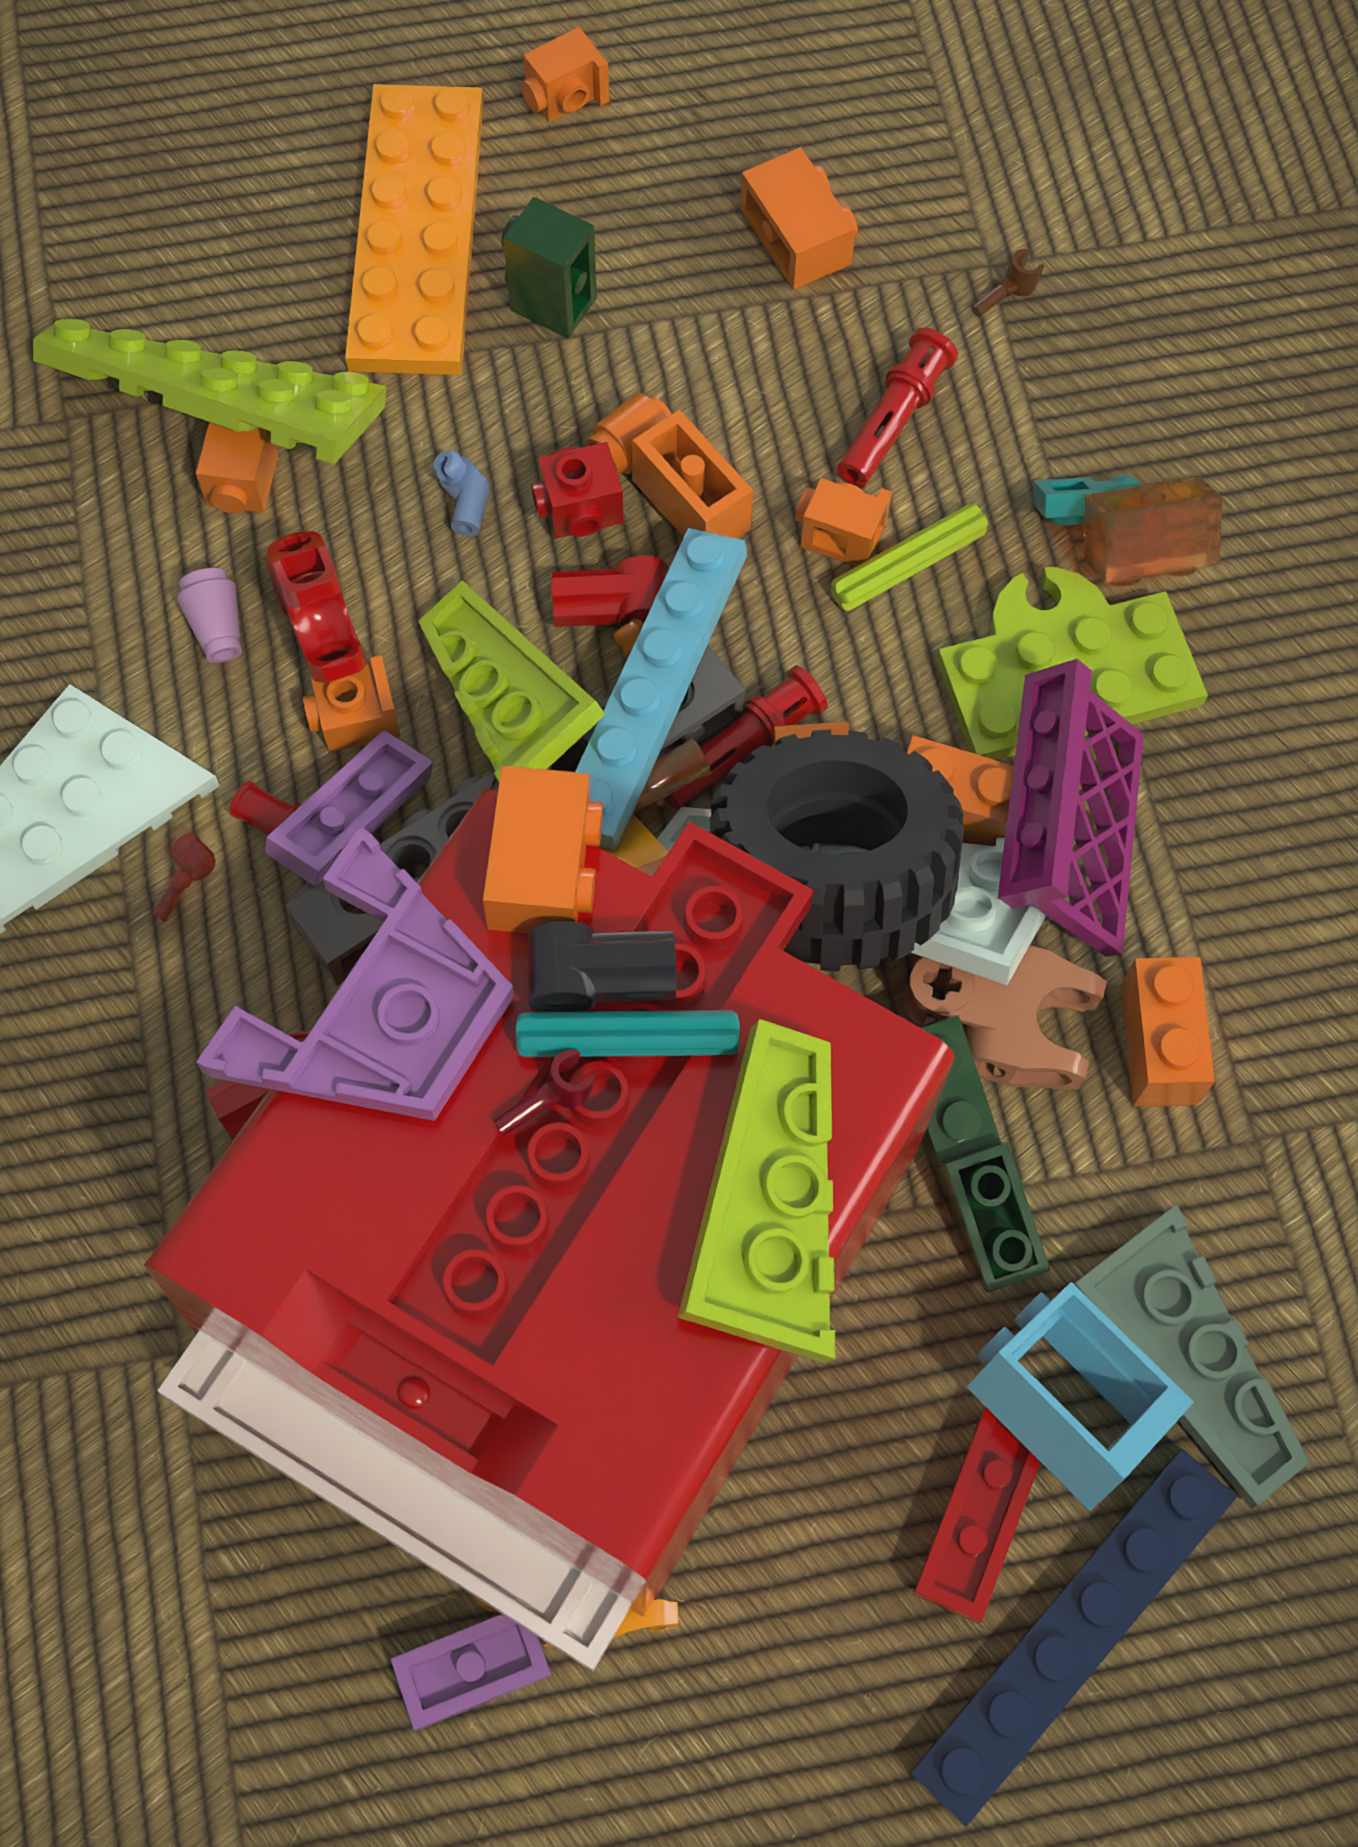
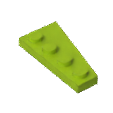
(764, 1228)

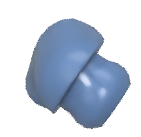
(466, 487)

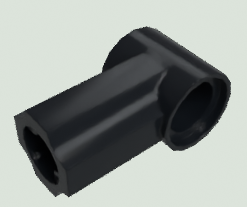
(577, 968)

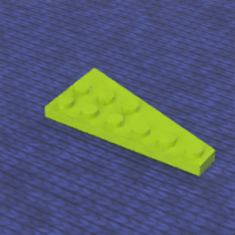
(223, 387)

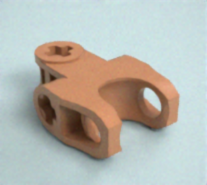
(1003, 1018)

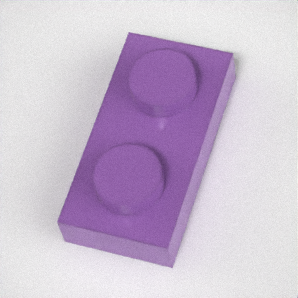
(468, 1669)

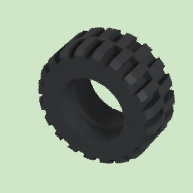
(857, 796)

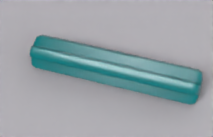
(628, 1033)

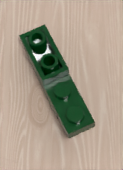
(979, 1173)

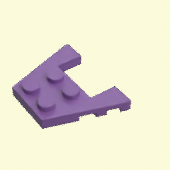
(399, 1021)

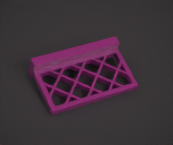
(1049, 810)

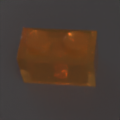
(1152, 530)

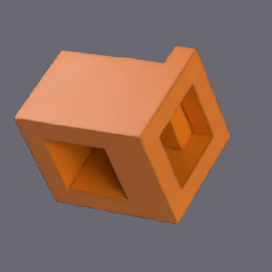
(565, 75)
(842, 521)
(353, 707)

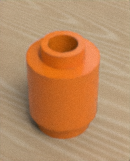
(625, 424)

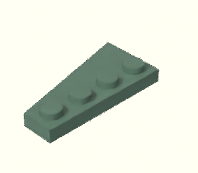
(1171, 1310)

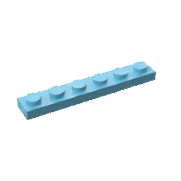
(658, 675)

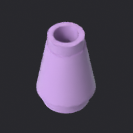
(212, 612)

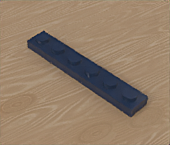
(1071, 1637)

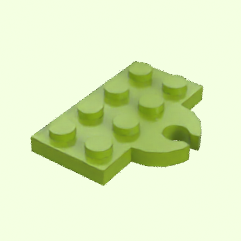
(1131, 647)

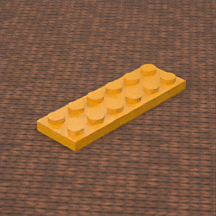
(415, 231)

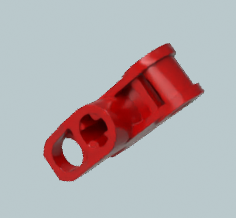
(314, 604)

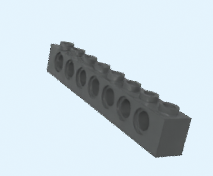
(340, 938)

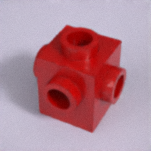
(579, 490)

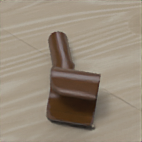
(1016, 281)

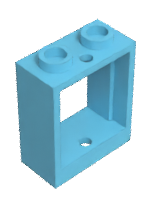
(1108, 1363)

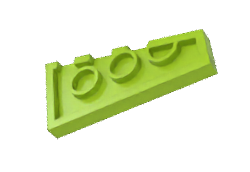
(511, 691)

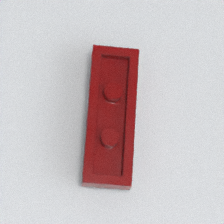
(978, 1521)

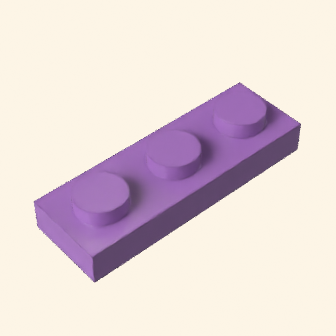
(356, 796)

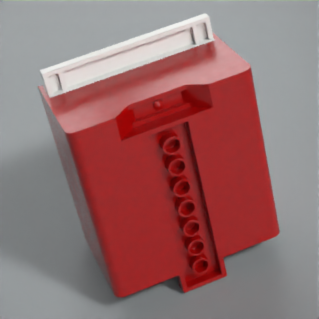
(489, 1323)

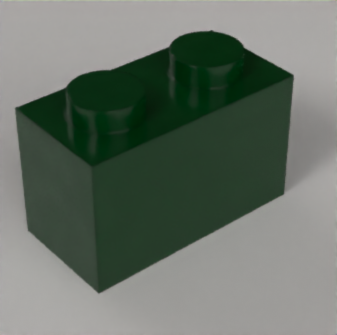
(550, 266)

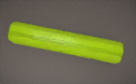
(909, 557)

